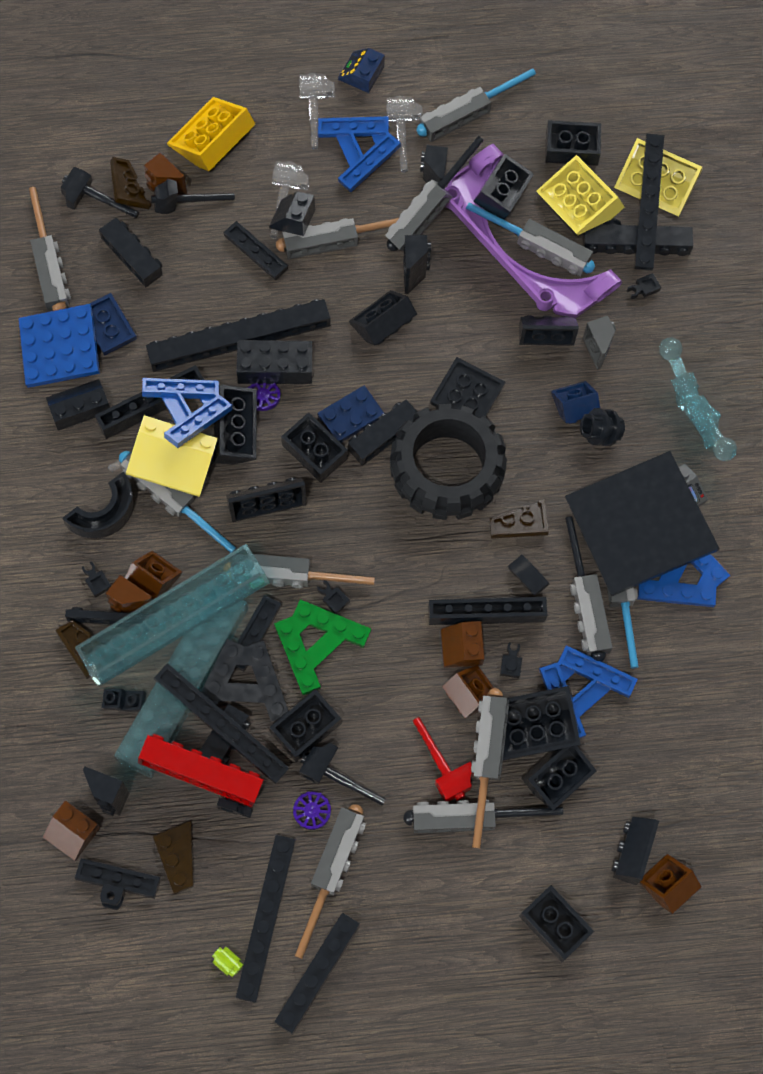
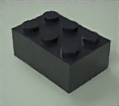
(570, 139)
(503, 187)
(314, 447)
(305, 725)
(556, 923)

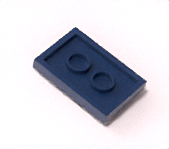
(110, 325)
(350, 414)

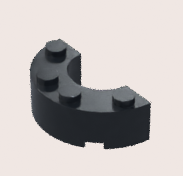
(107, 520)

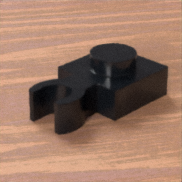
(646, 285)
(97, 581)
(334, 599)
(511, 663)
(231, 806)

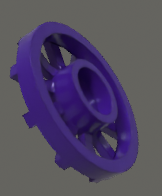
(264, 395)
(312, 810)

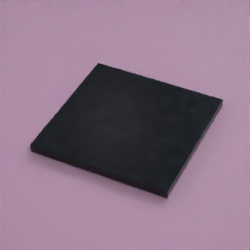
(641, 523)

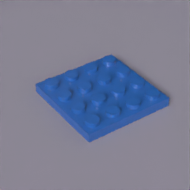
(59, 345)

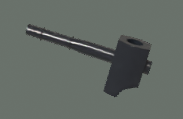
(78, 184)
(167, 196)
(317, 764)

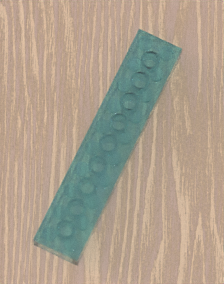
(172, 615)
(194, 661)

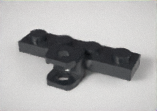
(116, 882)

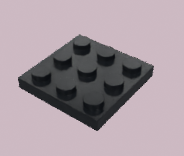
(468, 387)

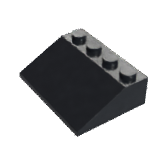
(266, 499)
(541, 723)

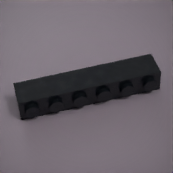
(623, 239)
(134, 408)
(488, 610)
(317, 973)

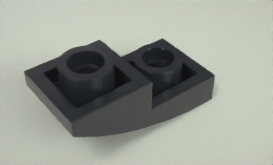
(528, 575)
(123, 700)

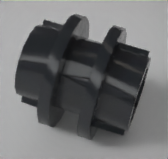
(602, 427)

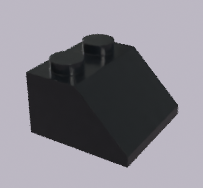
(433, 163)
(294, 213)

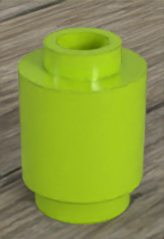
(227, 961)

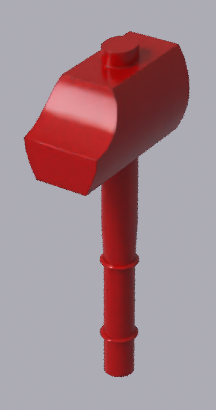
(452, 783)

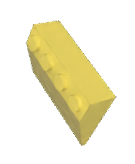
(677, 178)
(580, 197)
(169, 466)

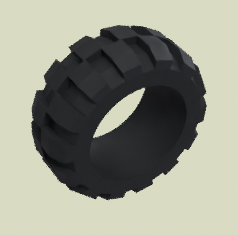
(456, 424)

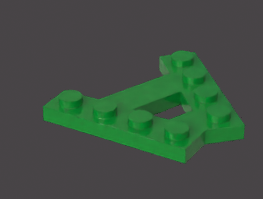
(337, 631)

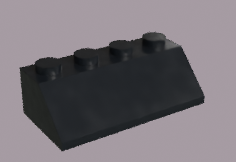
(237, 428)

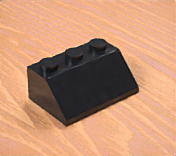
(415, 260)
(383, 317)
(548, 330)
(77, 404)
(558, 775)
(108, 791)
(635, 849)

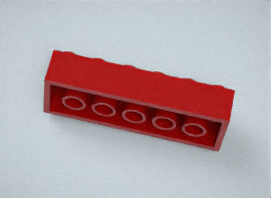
(200, 770)

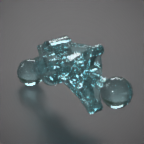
(697, 407)

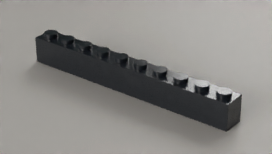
(224, 338)

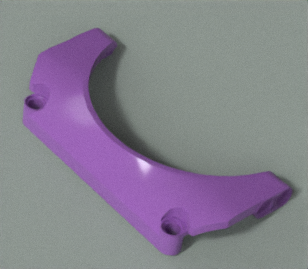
(565, 296)

